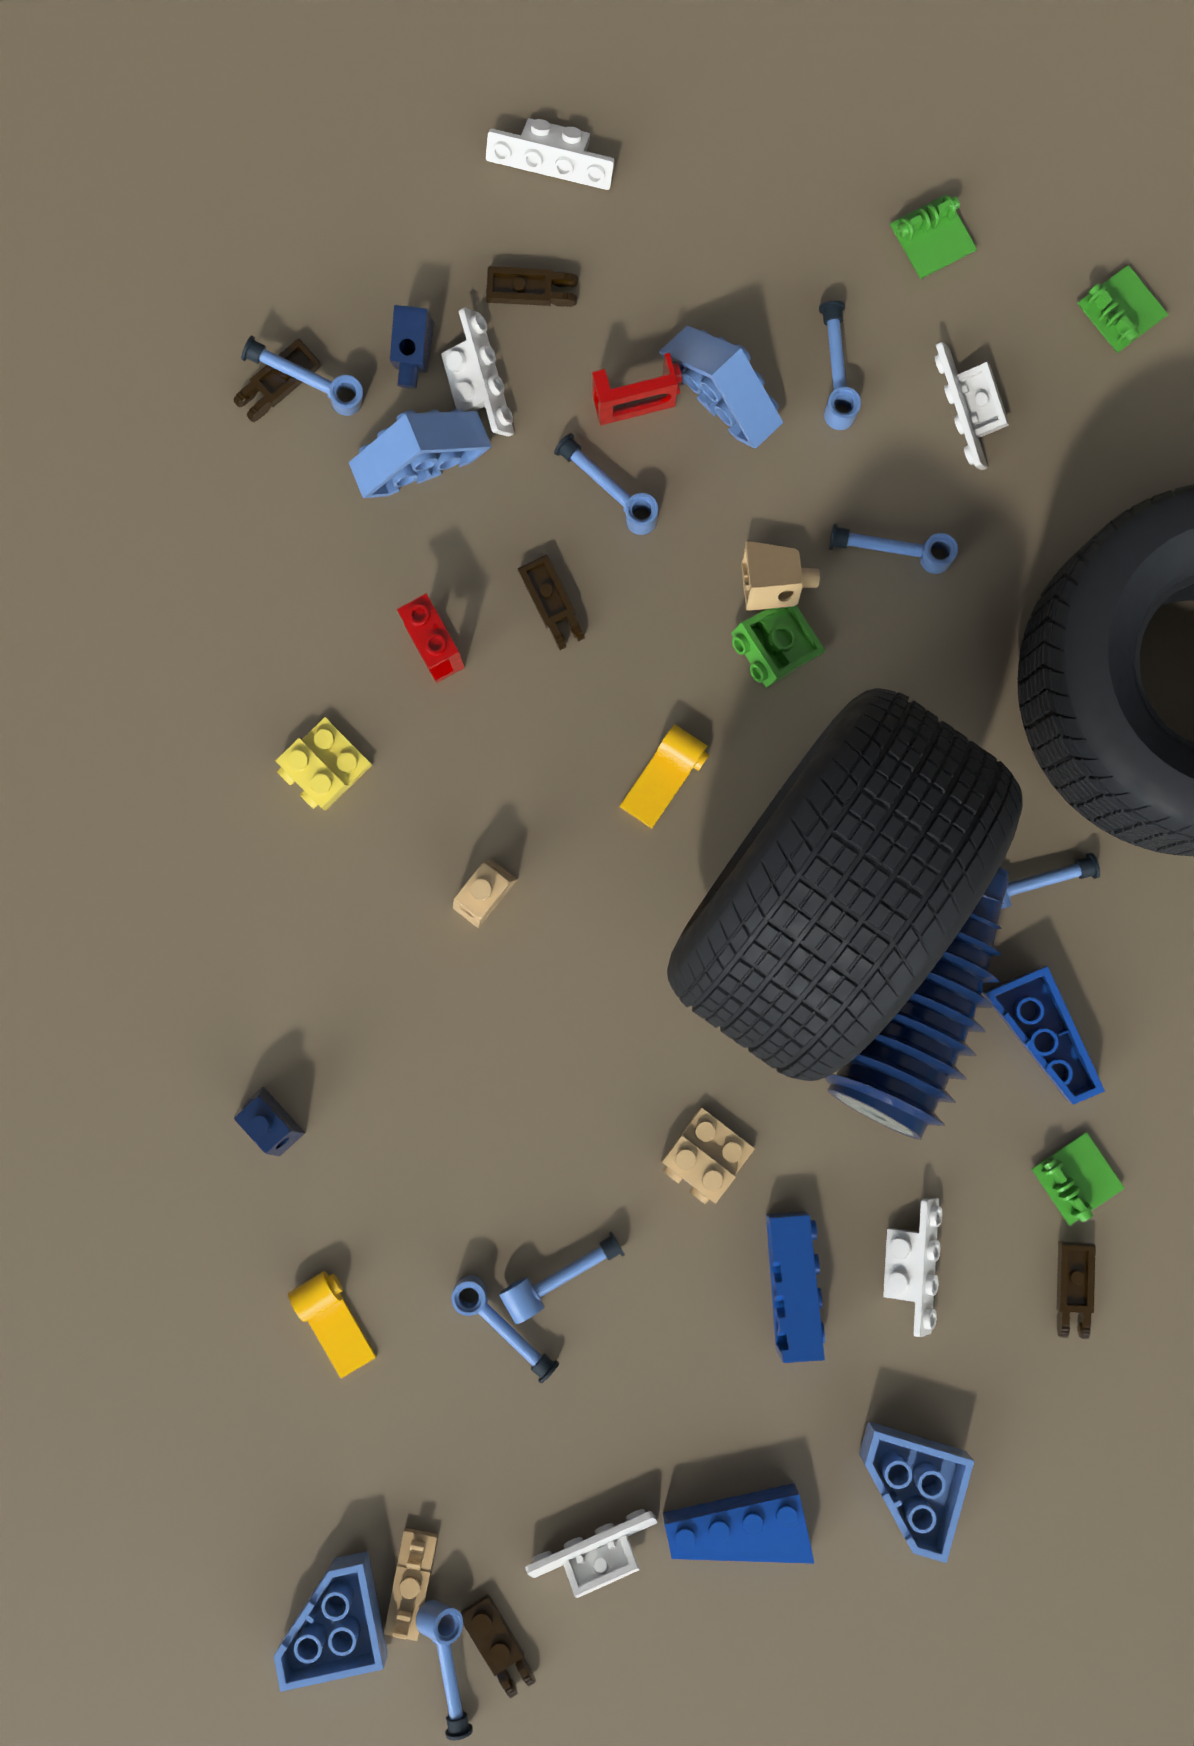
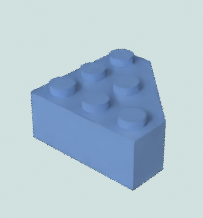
(725, 384)
(418, 449)
(919, 1484)
(336, 1630)

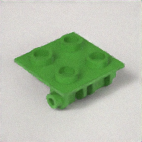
(933, 236)
(1122, 308)
(1077, 1179)

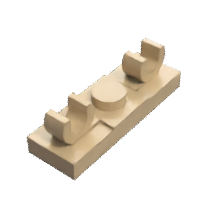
(410, 1583)

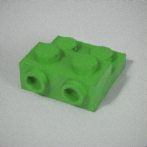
(776, 643)

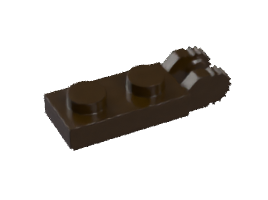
(529, 286)
(275, 384)
(550, 598)
(1075, 1286)
(496, 1643)

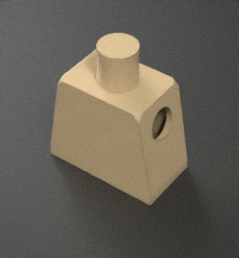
(774, 576)
(483, 892)

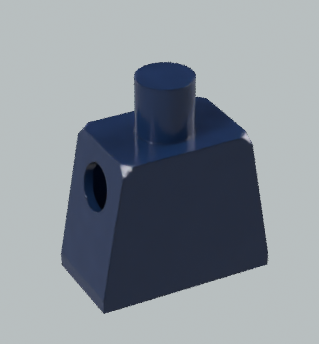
(411, 331)
(268, 1123)

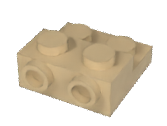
(706, 1157)

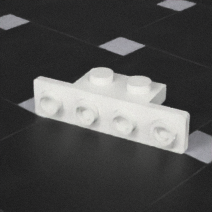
(551, 152)
(475, 376)
(976, 403)
(912, 1263)
(597, 1559)

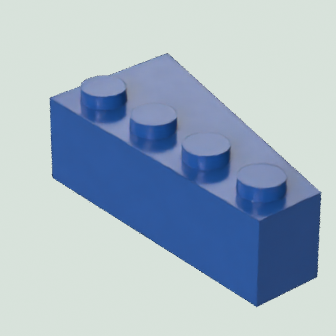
(1045, 1028)
(794, 1287)
(742, 1528)

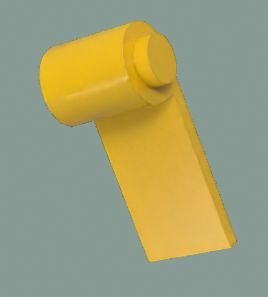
(664, 775)
(332, 1322)

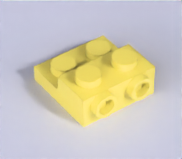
(322, 765)

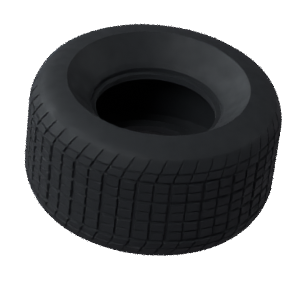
(1084, 681)
(848, 887)

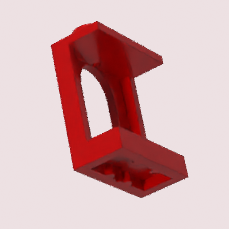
(606, 398)
(431, 638)

